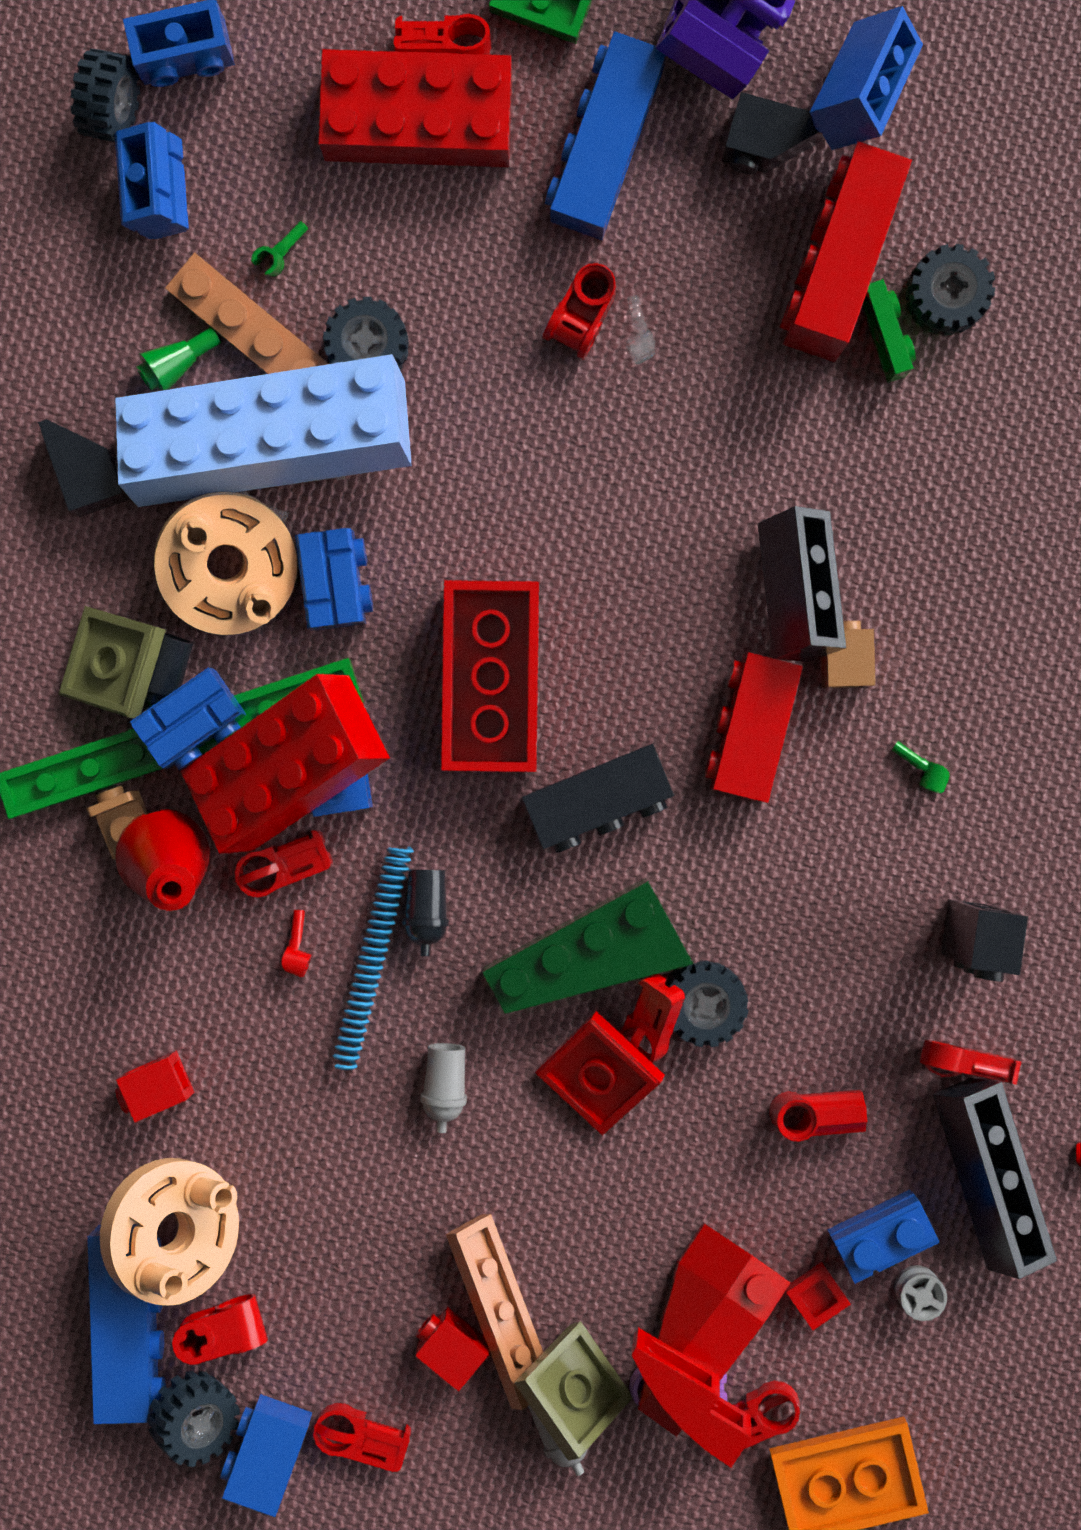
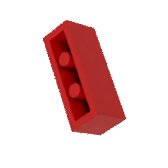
(753, 726)

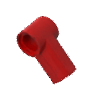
(823, 1113)

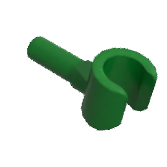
(279, 250)
(935, 775)

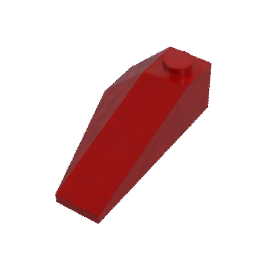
(714, 1308)

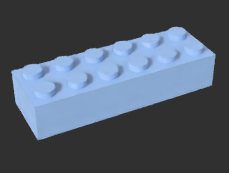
(263, 431)

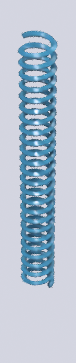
(375, 951)

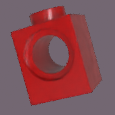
(153, 1087)
(451, 1347)

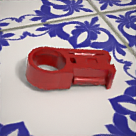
(439, 35)
(291, 863)
(654, 1016)
(968, 1062)
(762, 1427)
(371, 1444)

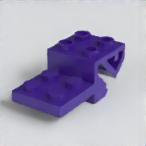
(721, 38)

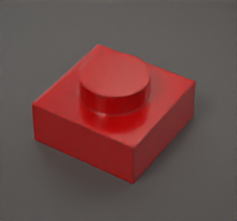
(817, 1296)

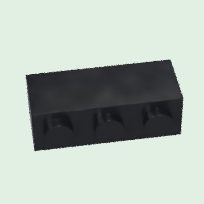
(801, 584)
(599, 798)
(984, 939)

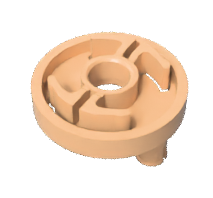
(252, 593)
(204, 1236)

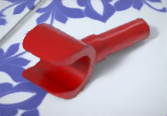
(294, 960)

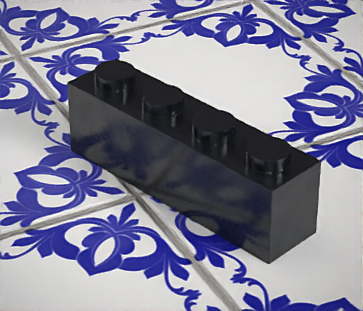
(995, 1177)

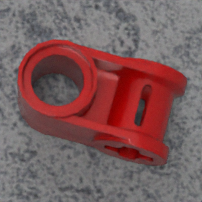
(580, 318)
(228, 1329)

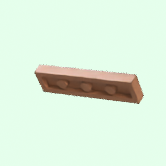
(239, 319)
(496, 1301)

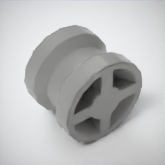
(928, 1300)

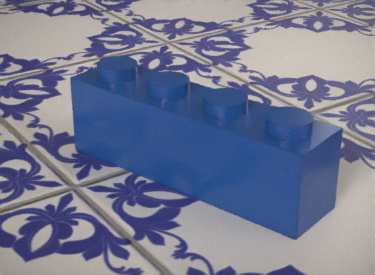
(607, 135)
(122, 1346)

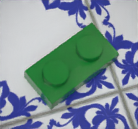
(554, 17)
(893, 349)

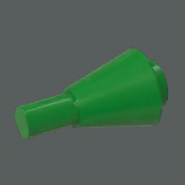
(167, 364)

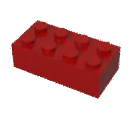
(415, 108)
(848, 247)
(490, 676)
(284, 763)

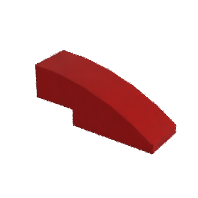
(692, 1398)

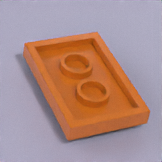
(850, 1478)

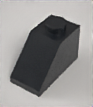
(767, 134)
(83, 470)

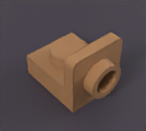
(115, 812)

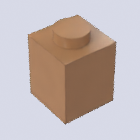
(852, 665)

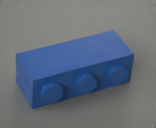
(866, 78)

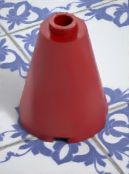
(163, 858)

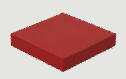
(599, 1073)

